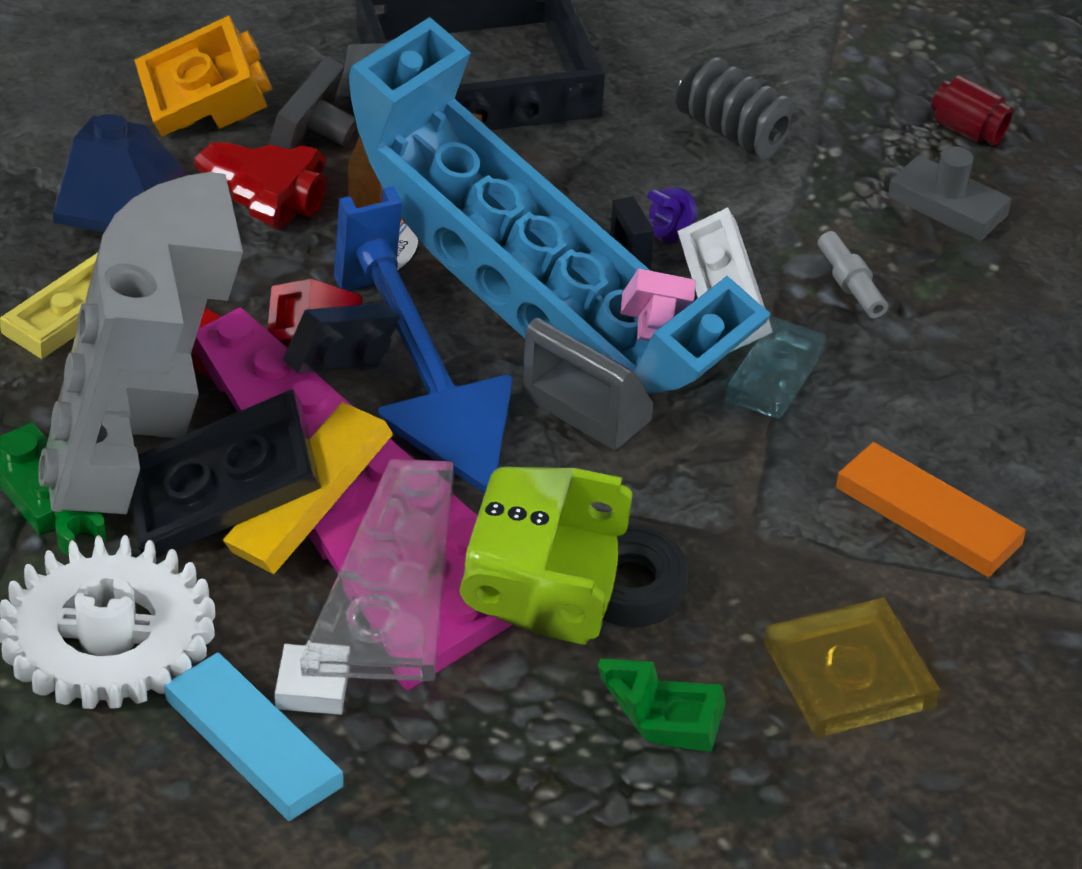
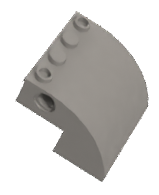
(137, 337)

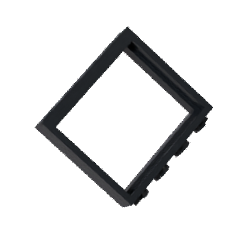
(513, 100)

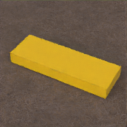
(341, 453)

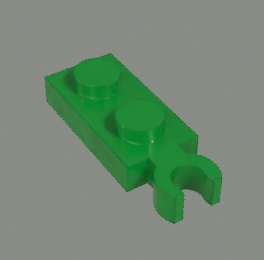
(20, 481)

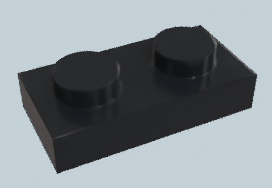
(341, 337)

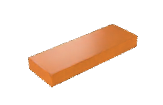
(931, 509)

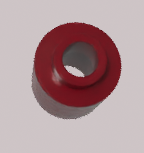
(972, 110)

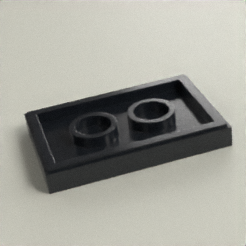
(223, 474)

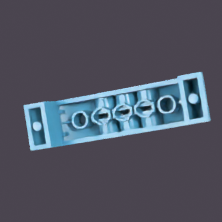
(512, 229)

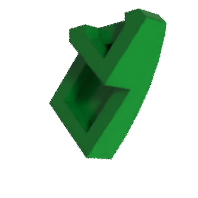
(665, 711)

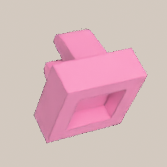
(655, 299)

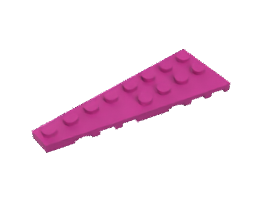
(251, 369)

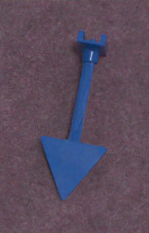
(451, 421)

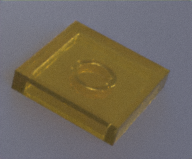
(851, 667)

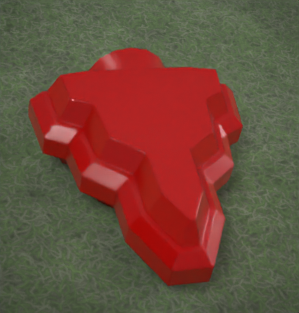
(269, 179)

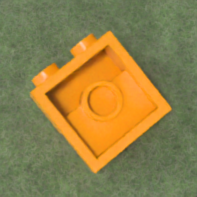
(204, 75)

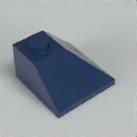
(108, 168)

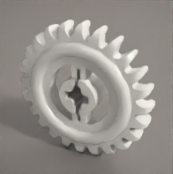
(96, 604)

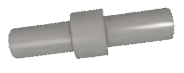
(852, 274)

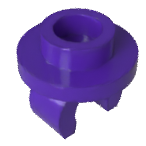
(670, 212)

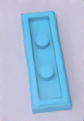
(254, 736)

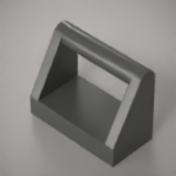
(583, 386)

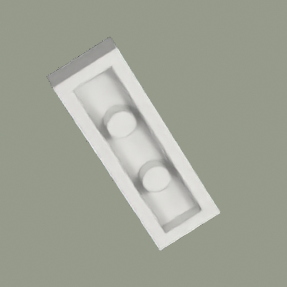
(716, 251)

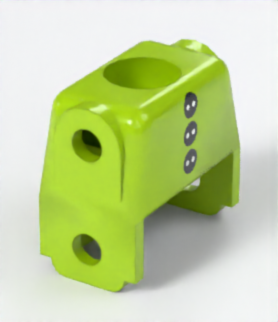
(545, 552)

